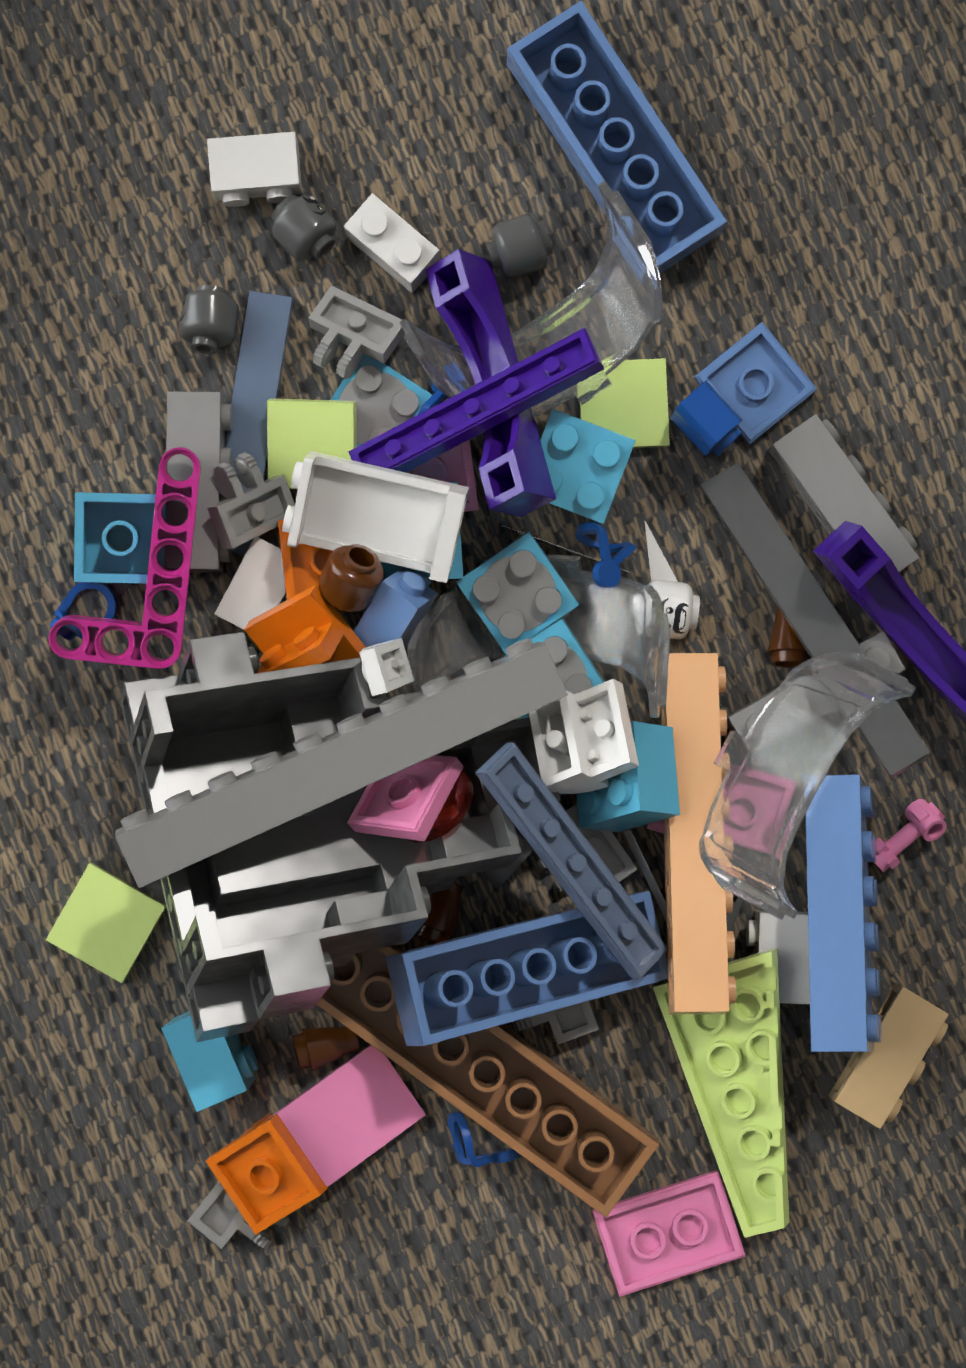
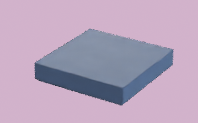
(758, 381)

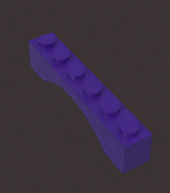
(512, 456)
(890, 602)

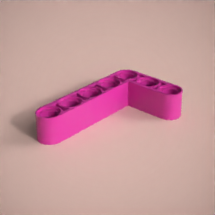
(158, 579)

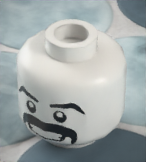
(680, 606)

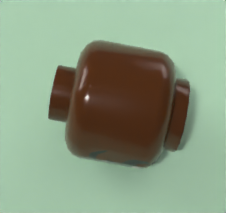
(351, 578)

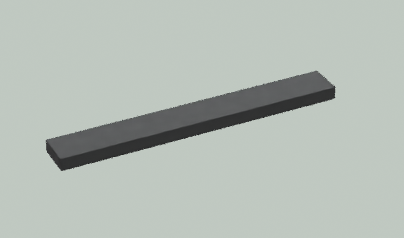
(805, 605)

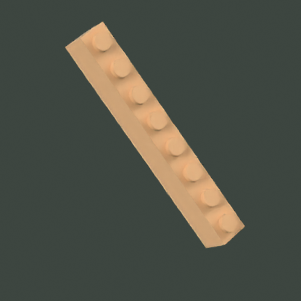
(694, 899)

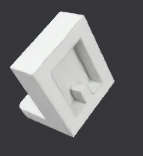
(386, 666)

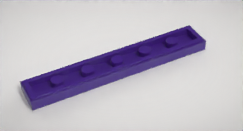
(483, 405)

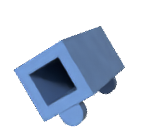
(396, 608)

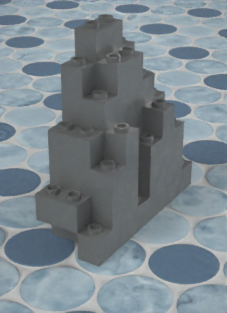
(291, 904)

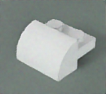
(584, 739)

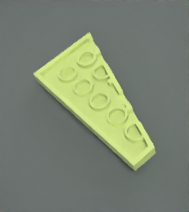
(739, 1090)

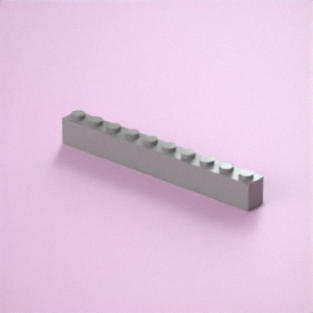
(340, 762)

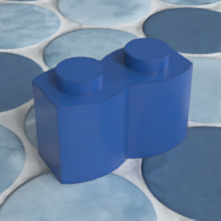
(707, 420)

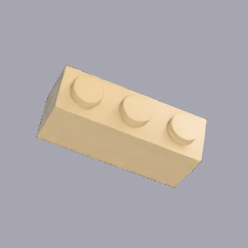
(877, 1078)

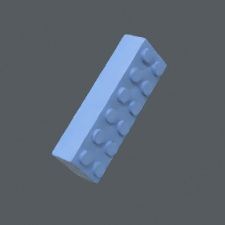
(614, 132)
(840, 916)
(509, 975)

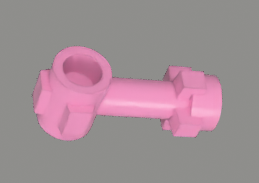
(923, 820)

